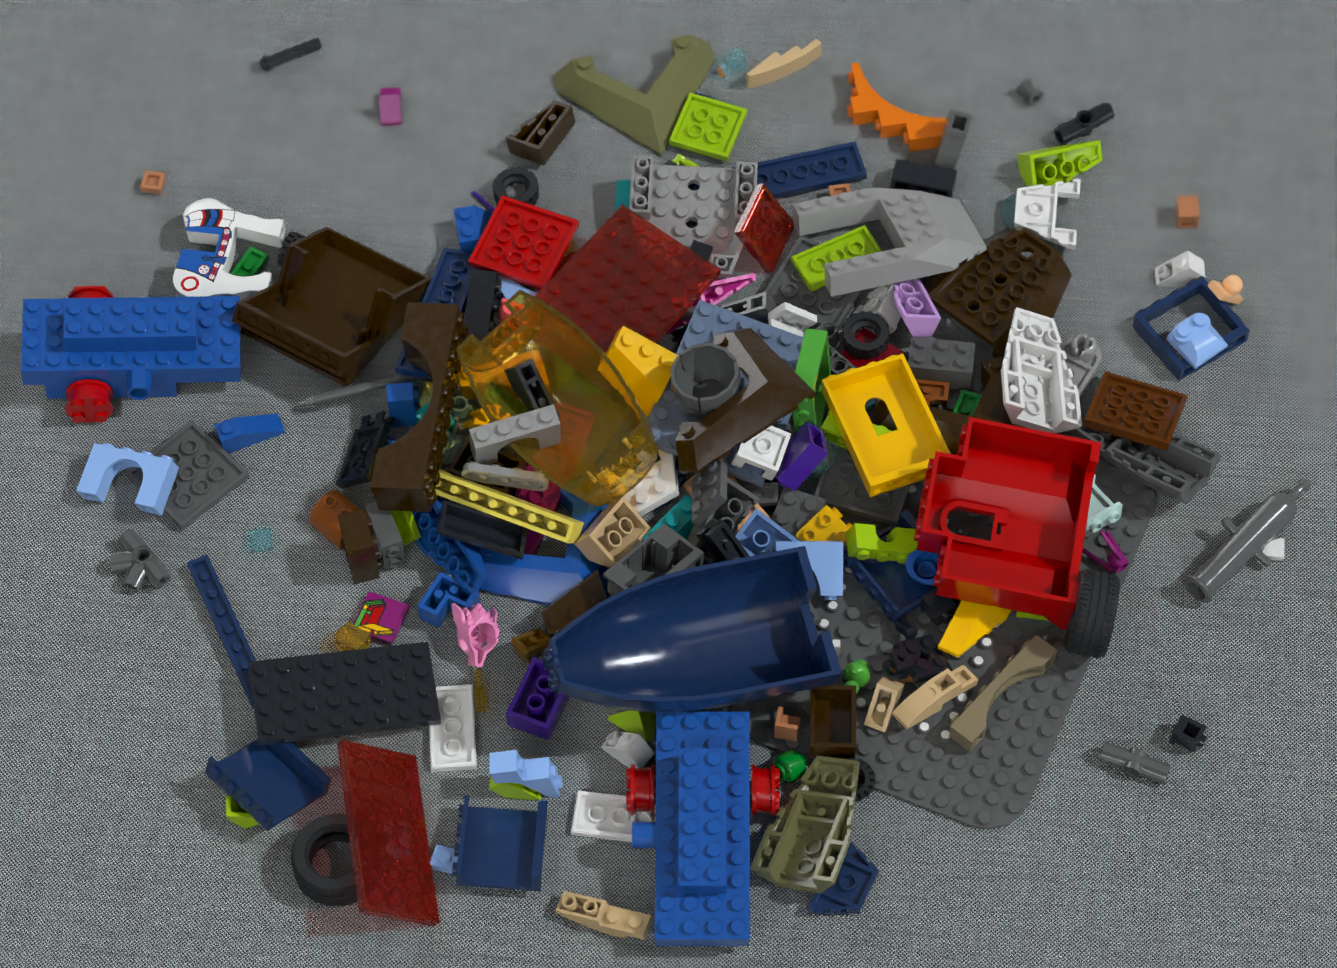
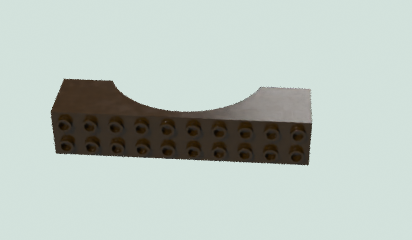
(409, 468)

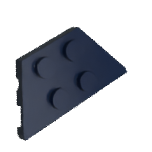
(850, 888)

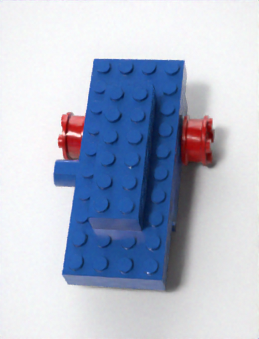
(126, 347)
(701, 825)

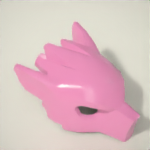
(474, 630)

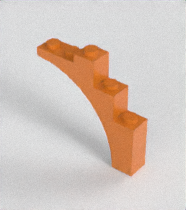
(868, 107)

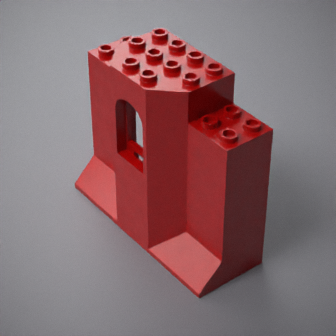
(1041, 497)

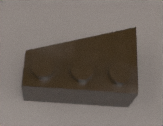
(543, 134)
(574, 603)

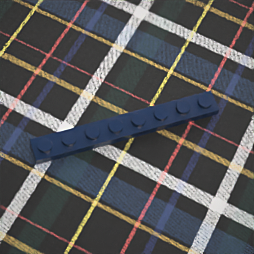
(223, 619)

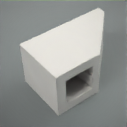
(1180, 270)
(628, 748)

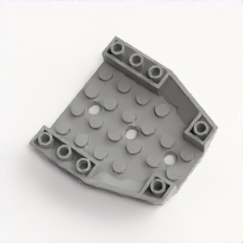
(664, 200)

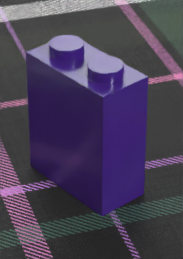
(802, 456)

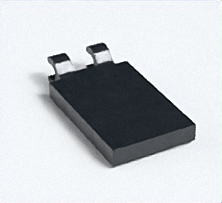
(362, 451)

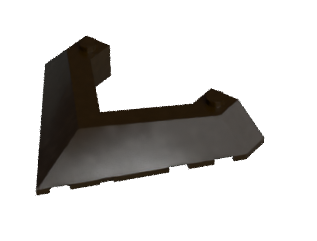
(770, 395)
(950, 423)

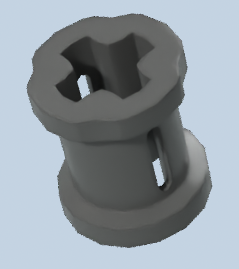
(1029, 92)

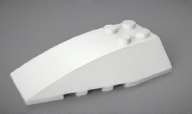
(1036, 377)

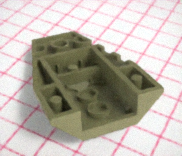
(812, 830)

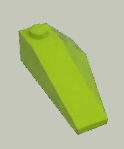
(1058, 162)

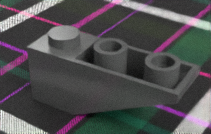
(952, 139)

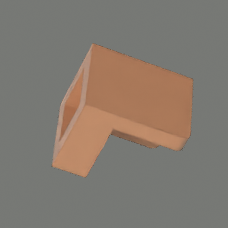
(1187, 212)
(786, 726)

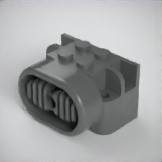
(655, 556)

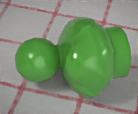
(857, 674)

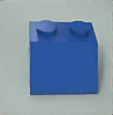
(470, 225)

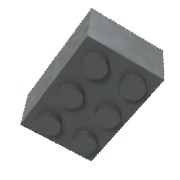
(942, 361)

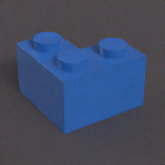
(403, 403)
(441, 595)

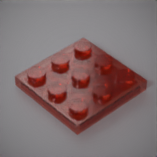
(764, 228)

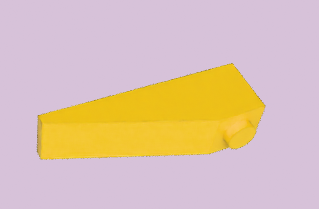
(969, 625)

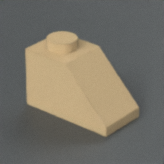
(883, 704)

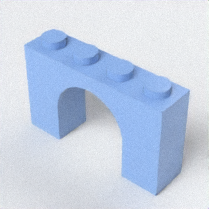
(107, 461)

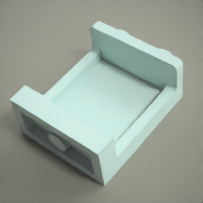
(1101, 511)

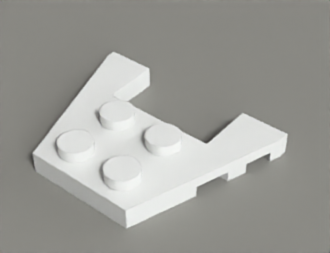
(1037, 211)
(657, 486)

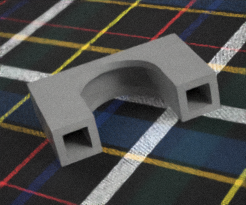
(491, 437)

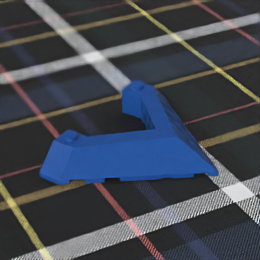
(543, 577)

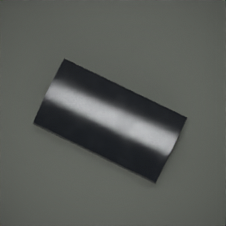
(481, 529)

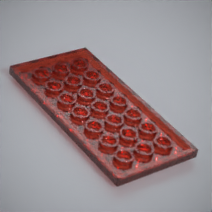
(387, 833)

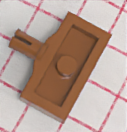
(934, 391)

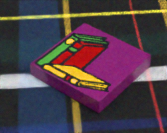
(381, 617)

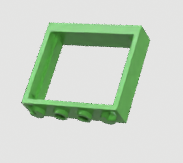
(813, 367)

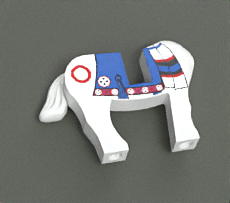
(208, 272)

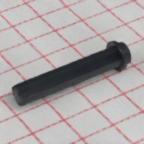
(289, 54)

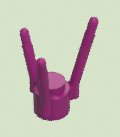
(1116, 560)

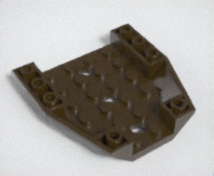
(1030, 284)

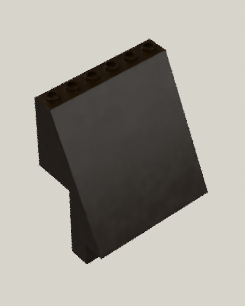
(331, 304)

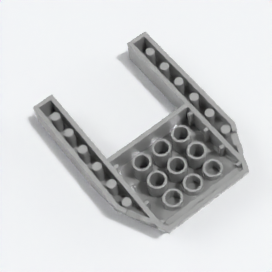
(926, 229)

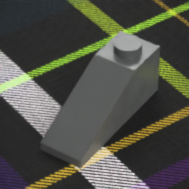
(754, 307)

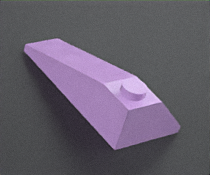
(916, 307)

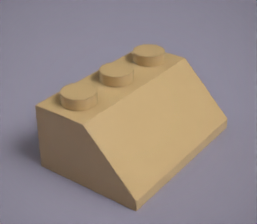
(613, 533)

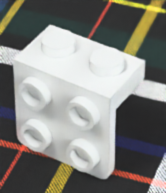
(791, 318)

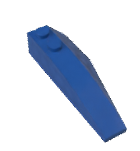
(455, 556)

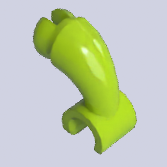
(680, 160)

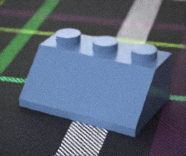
(759, 534)

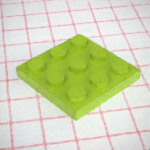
(708, 127)

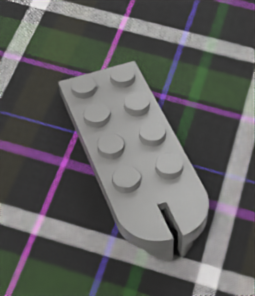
(1086, 364)

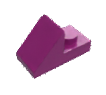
(390, 106)

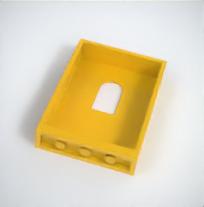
(894, 457)

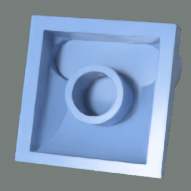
(1196, 340)

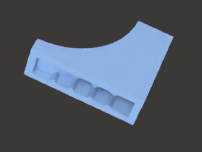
(826, 564)

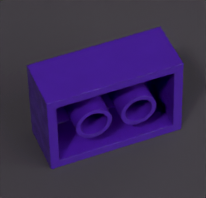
(534, 705)

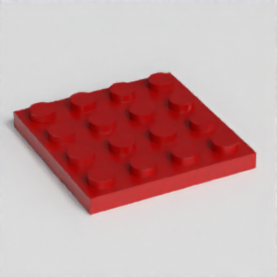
(523, 242)

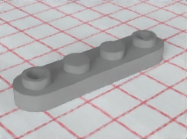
(504, 476)

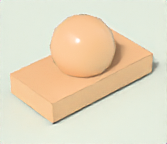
(1228, 289)

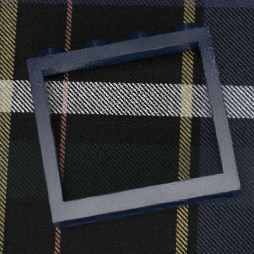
(1179, 368)

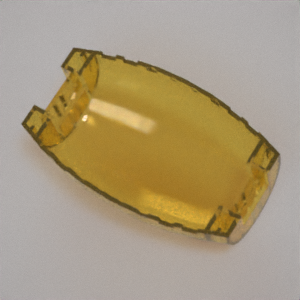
(603, 427)

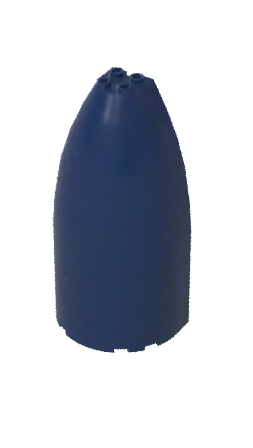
(698, 639)

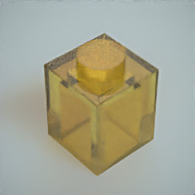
(352, 638)

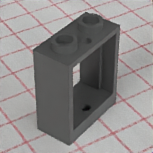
(387, 536)

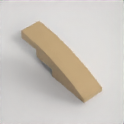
(780, 66)

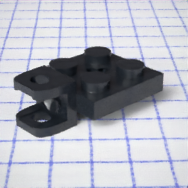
(906, 660)

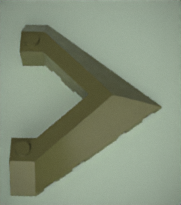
(642, 116)

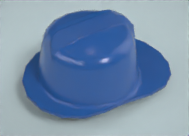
(922, 566)

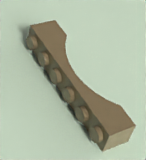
(1030, 662)

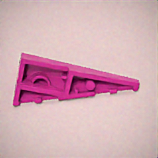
(718, 292)

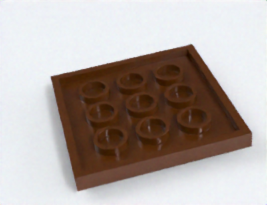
(1135, 410)

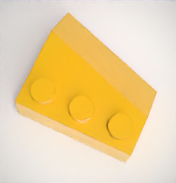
(642, 364)

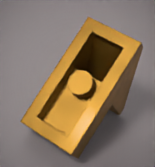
(530, 644)

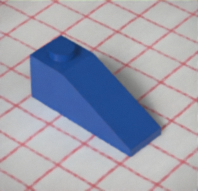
(247, 431)

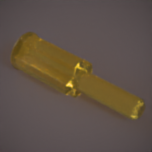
(480, 693)

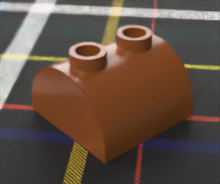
(325, 515)

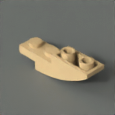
(933, 694)
(603, 917)

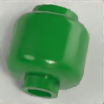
(791, 765)

